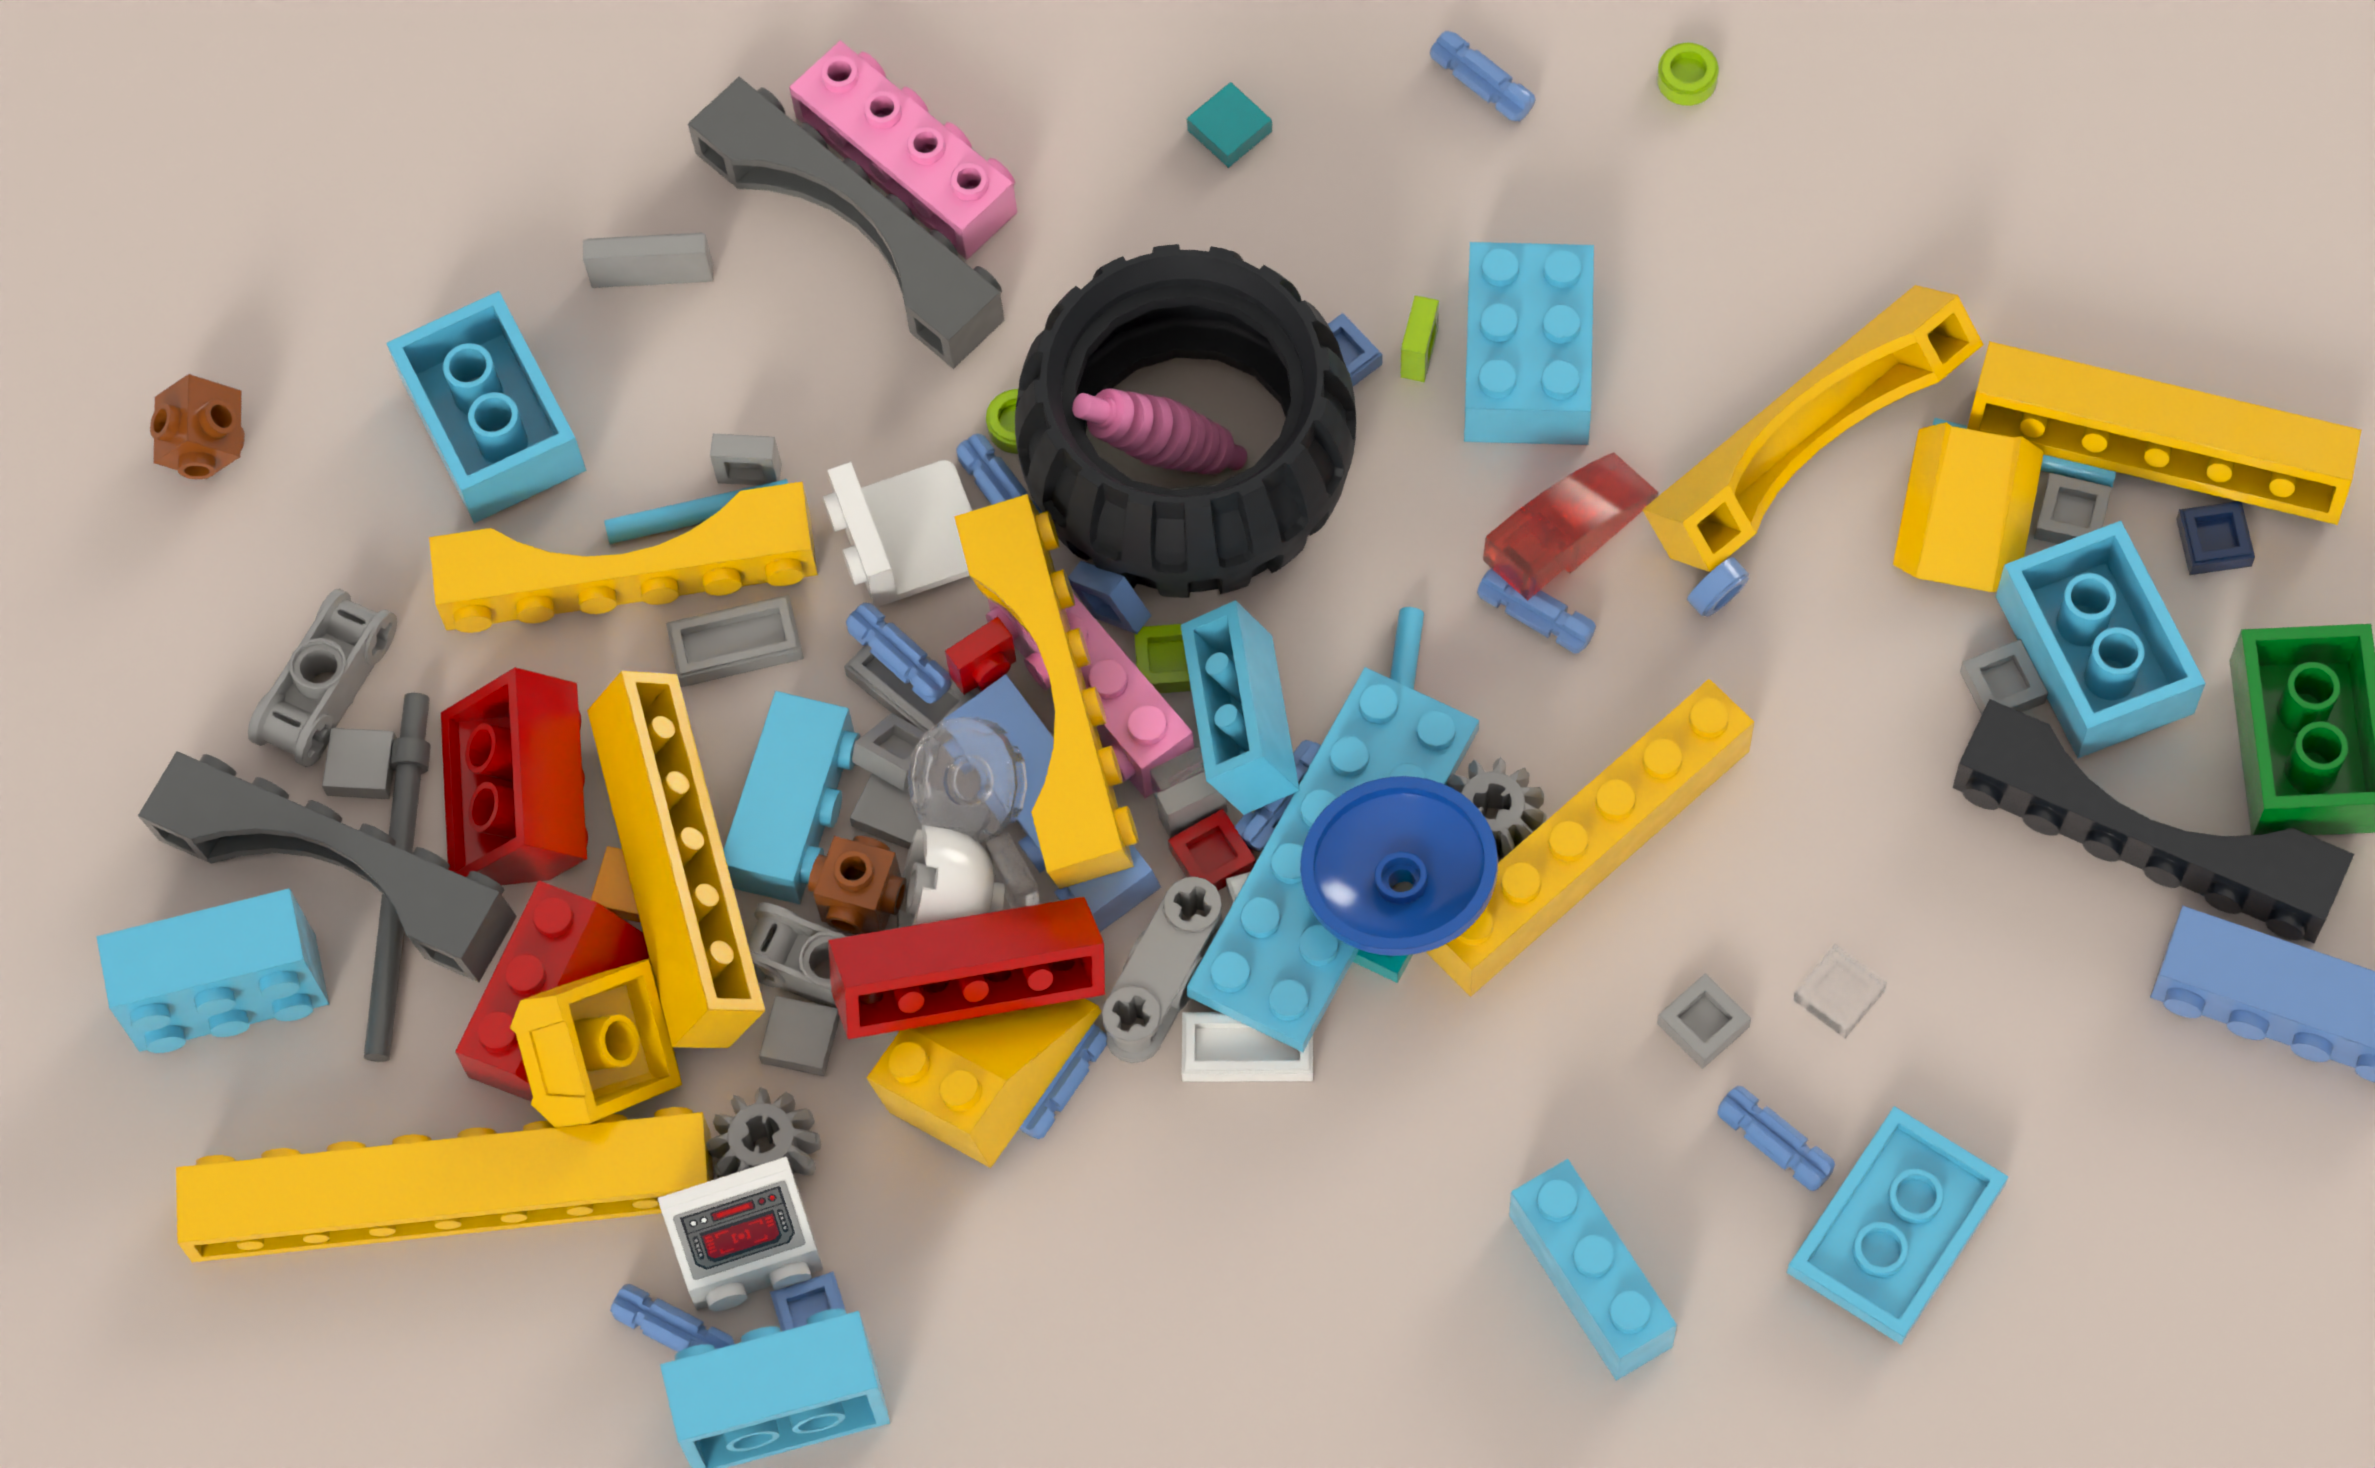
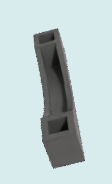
(761, 148)
(222, 817)

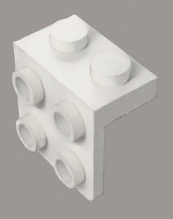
(900, 529)

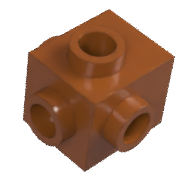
(197, 427)
(869, 898)

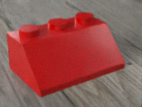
(515, 779)
(553, 944)

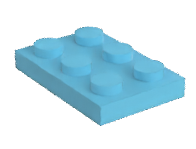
(1897, 1225)

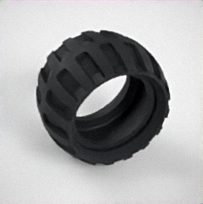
(1191, 309)

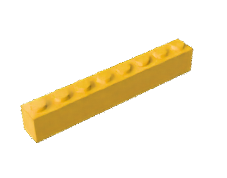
(438, 1185)

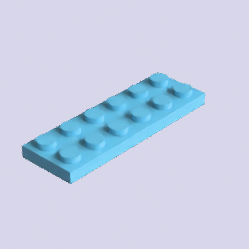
(1271, 954)

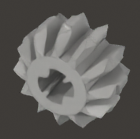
(1516, 802)
(775, 1121)

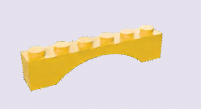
(1729, 491)
(750, 541)
(1077, 809)

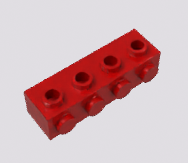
(966, 967)

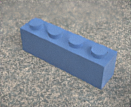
(1106, 896)
(2270, 990)

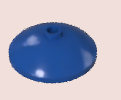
(1393, 835)

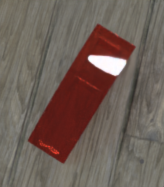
(1566, 523)

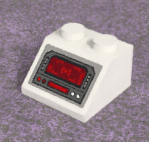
(741, 1235)

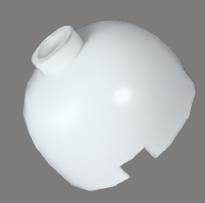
(947, 878)

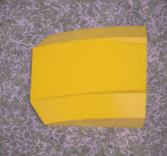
(1967, 506)
(596, 1045)

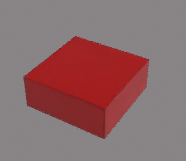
(1212, 850)

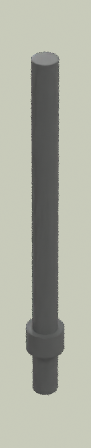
(409, 759)

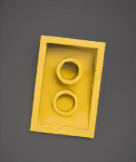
(979, 1074)

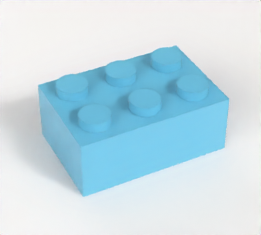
(1529, 343)
(486, 406)
(2100, 639)
(213, 971)
(774, 1391)

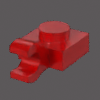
(981, 657)

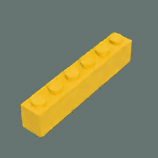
(2167, 433)
(1599, 831)
(675, 861)

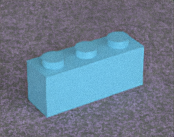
(1239, 708)
(789, 796)
(1592, 1269)

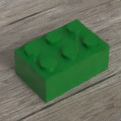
(2307, 727)

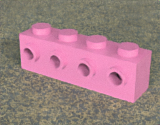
(905, 147)
(1138, 718)

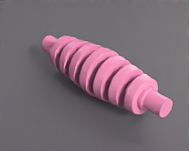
(1159, 431)

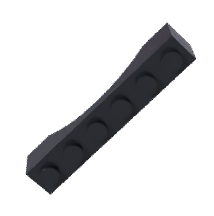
(2272, 876)

